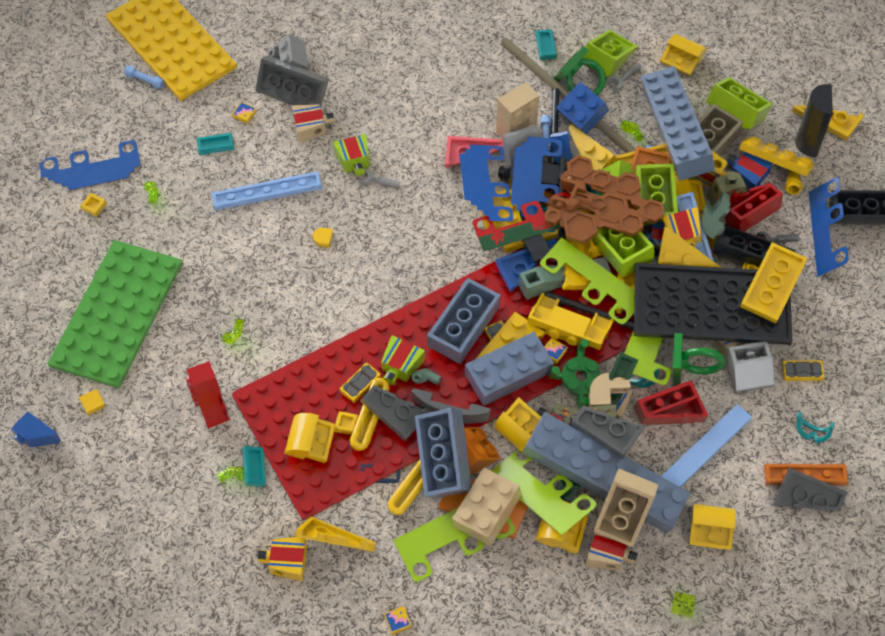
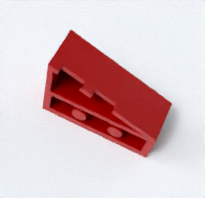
(753, 206)
(207, 394)
(672, 406)

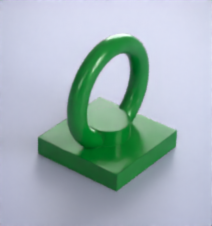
(573, 66)
(681, 360)

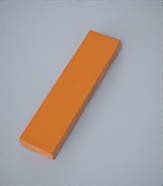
(830, 473)

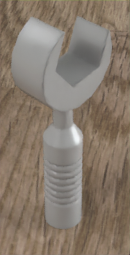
(619, 81)
(383, 181)

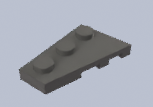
(393, 411)
(610, 432)
(808, 492)

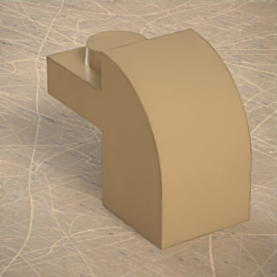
(603, 387)

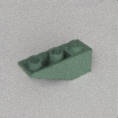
(539, 281)

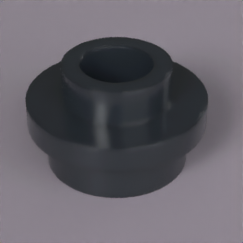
(504, 173)

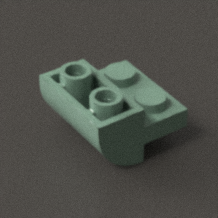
(714, 216)

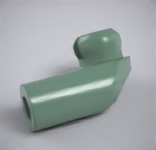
(426, 375)

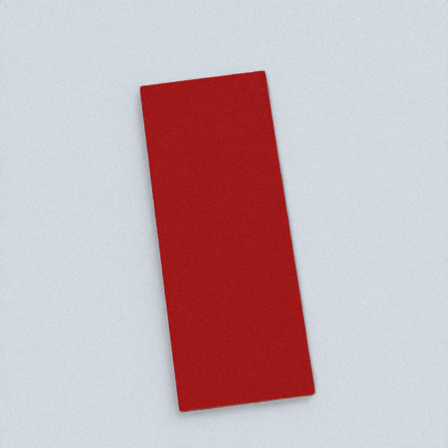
(315, 381)

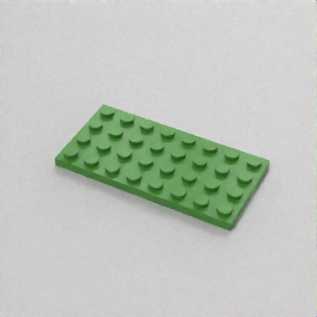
(115, 314)

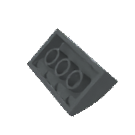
(290, 83)

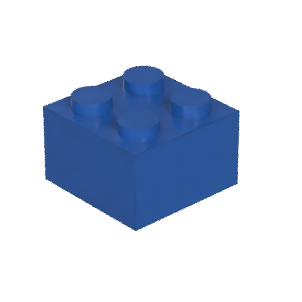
(582, 108)

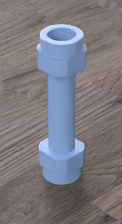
(157, 82)
(545, 125)

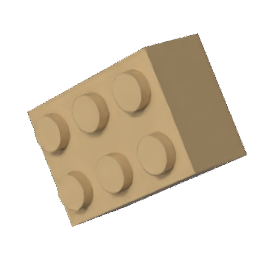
(517, 109)
(487, 506)
(625, 507)

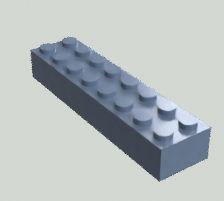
(677, 123)
(595, 467)

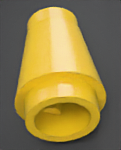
(793, 183)

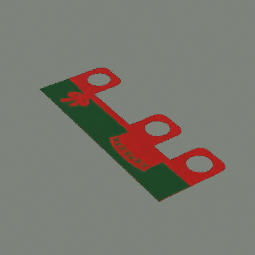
(532, 226)

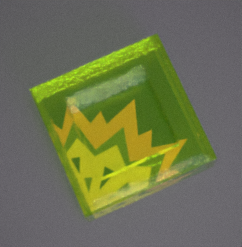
(683, 604)

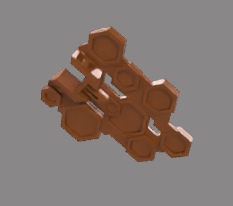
(610, 209)

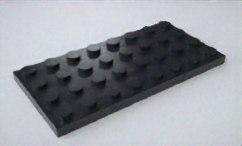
(702, 305)

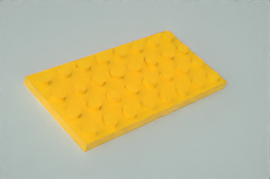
(172, 44)

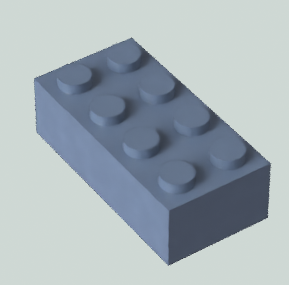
(463, 320)
(508, 368)
(443, 453)

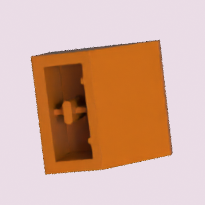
(479, 449)

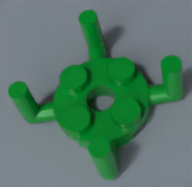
(568, 374)

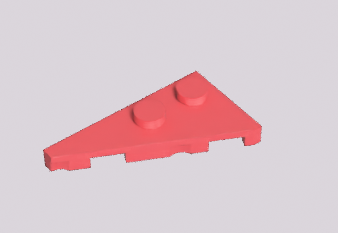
(457, 145)

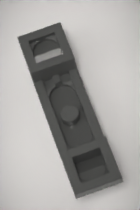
(475, 414)

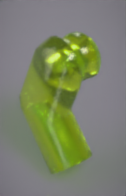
(632, 128)
(153, 191)
(237, 331)
(230, 471)

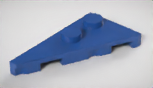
(516, 263)

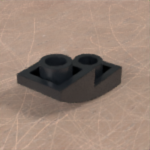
(536, 247)

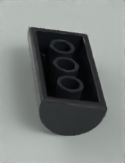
(815, 121)
(859, 207)
(742, 246)

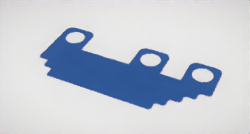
(94, 173)
(528, 173)
(477, 182)

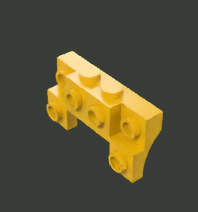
(568, 325)

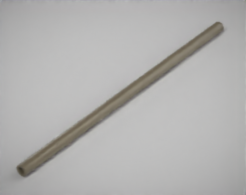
(547, 78)

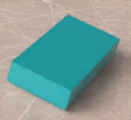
(546, 44)
(215, 143)
(254, 466)

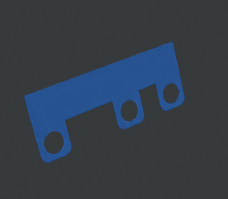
(820, 221)

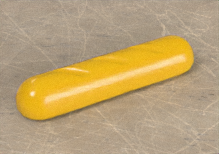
(366, 422)
(406, 491)

